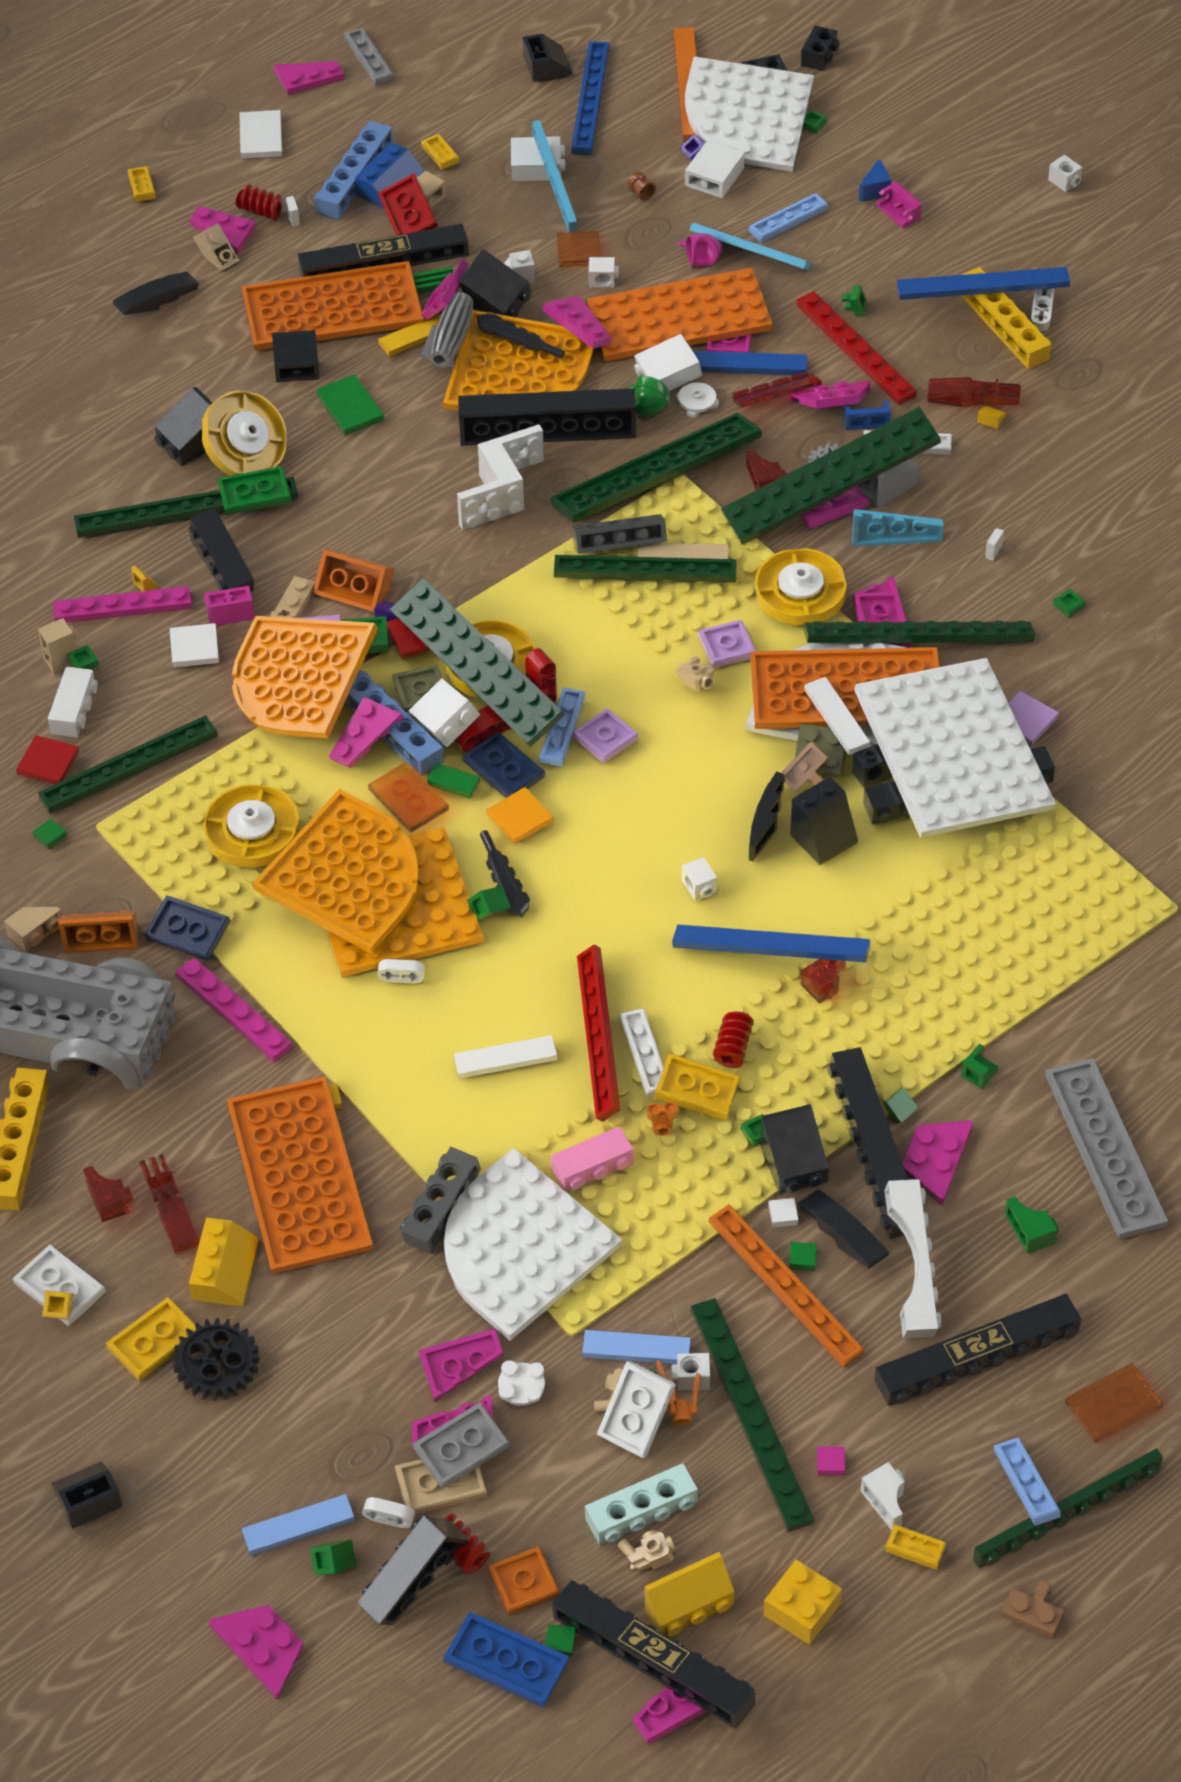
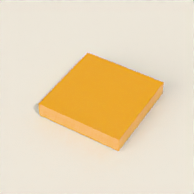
(519, 815)

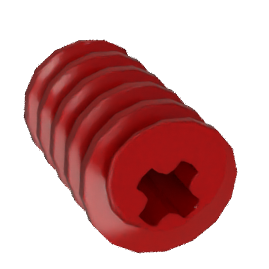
(259, 202)
(733, 1039)
(469, 1557)

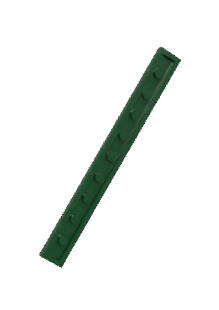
(154, 512)
(918, 632)
(752, 1415)

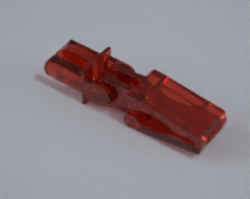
(968, 392)
(172, 1212)

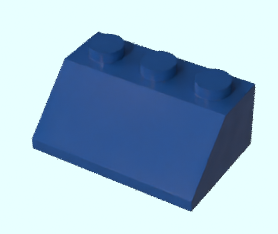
(384, 170)

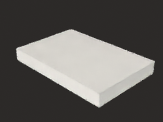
(260, 134)
(57, 1273)
(636, 1409)

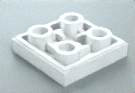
(194, 645)

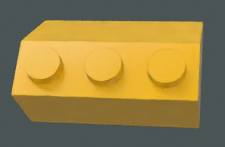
(223, 1263)
(689, 1595)

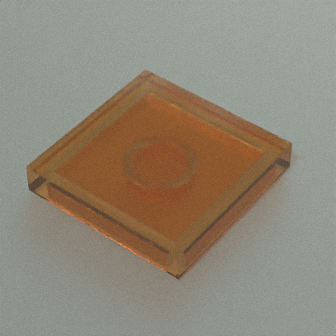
(577, 247)

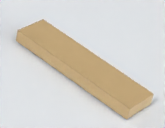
(671, 550)

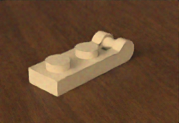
(294, 598)

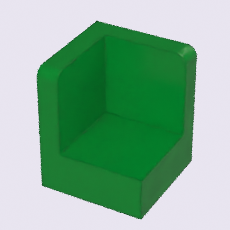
(488, 902)
(977, 1068)
(333, 1557)

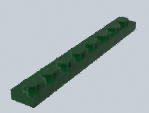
(645, 568)
(127, 764)
(1077, 1503)

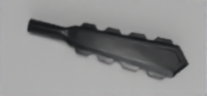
(504, 330)
(505, 877)

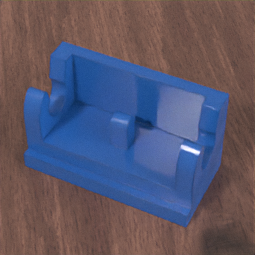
(866, 418)

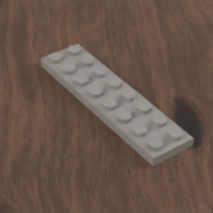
(1106, 1149)

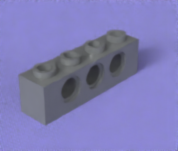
(619, 533)
(428, 1234)

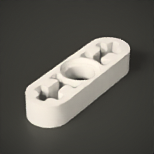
(1043, 312)

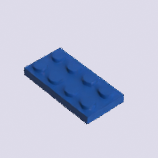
(506, 1659)

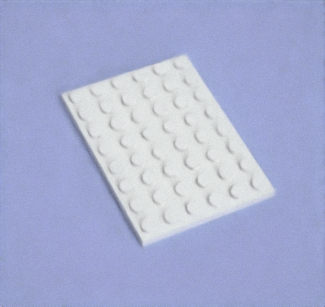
(954, 747)

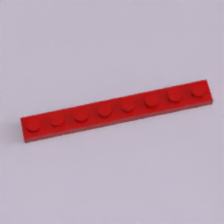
(856, 348)
(598, 1033)

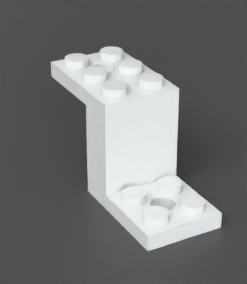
(502, 482)

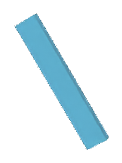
(554, 176)
(752, 246)

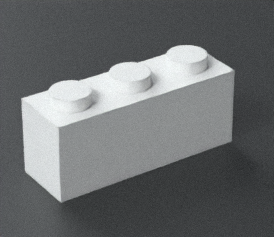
(72, 702)

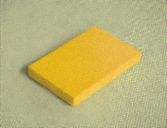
(697, 1087)
(150, 1339)

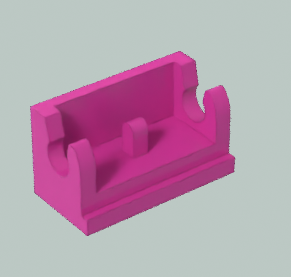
(899, 205)
(229, 605)

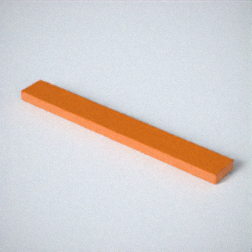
(685, 52)
(786, 1286)

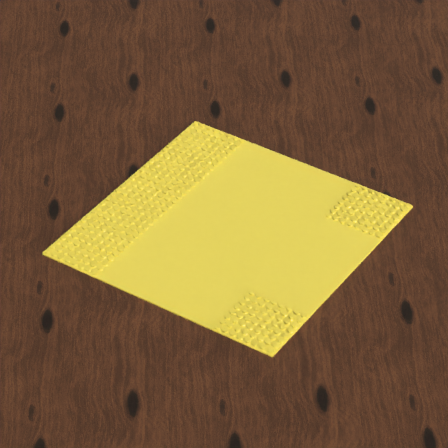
(959, 923)

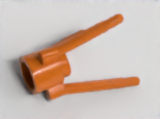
(679, 1409)

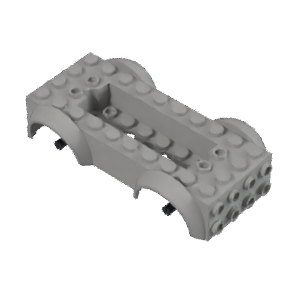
(114, 1010)

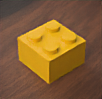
(802, 1602)

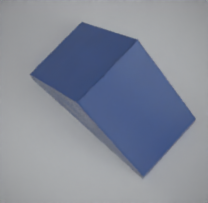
(874, 182)

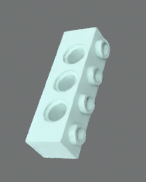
(648, 1492)

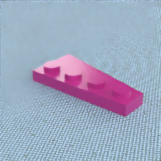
(579, 320)

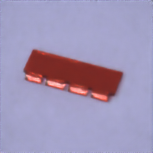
(777, 389)

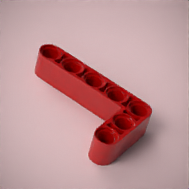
(540, 671)

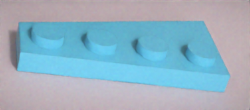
(887, 528)

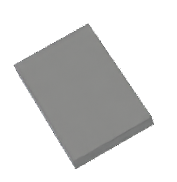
(461, 1445)

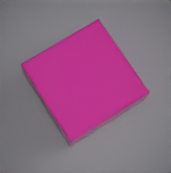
(830, 1460)

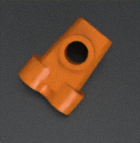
(662, 1117)

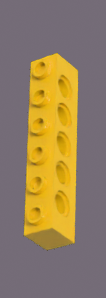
(1010, 325)
(34, 1085)

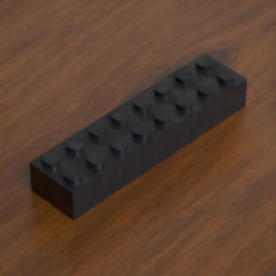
(560, 414)

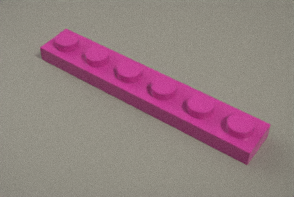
(123, 604)
(234, 1009)

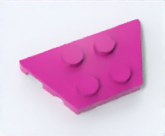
(444, 292)
(840, 394)
(880, 604)
(936, 1155)
(261, 1644)

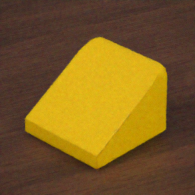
(990, 417)
(143, 580)
(57, 1304)

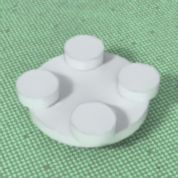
(697, 398)
(521, 1383)

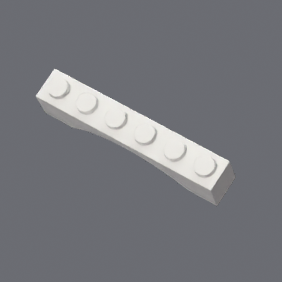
(905, 1208)

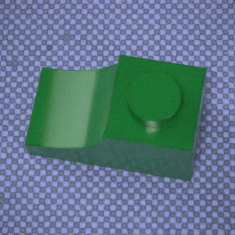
(1032, 1227)

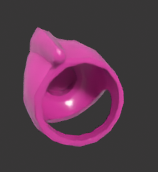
(702, 249)

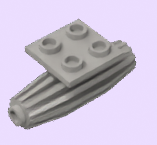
(448, 336)

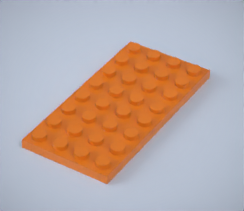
(334, 304)
(696, 308)
(781, 678)
(299, 1175)

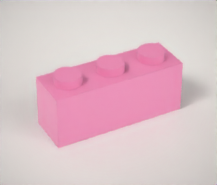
(592, 1159)

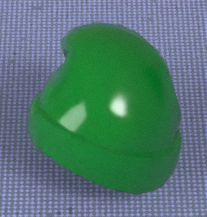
(650, 396)

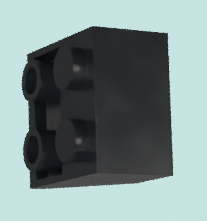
(545, 57)
(295, 356)
(87, 1494)

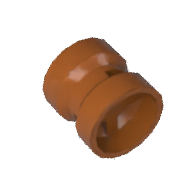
(641, 186)

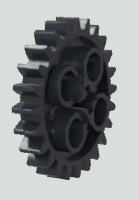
(238, 1348)

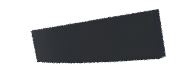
(151, 294)
(766, 815)
(844, 1228)

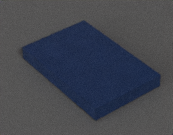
(503, 765)
(187, 928)

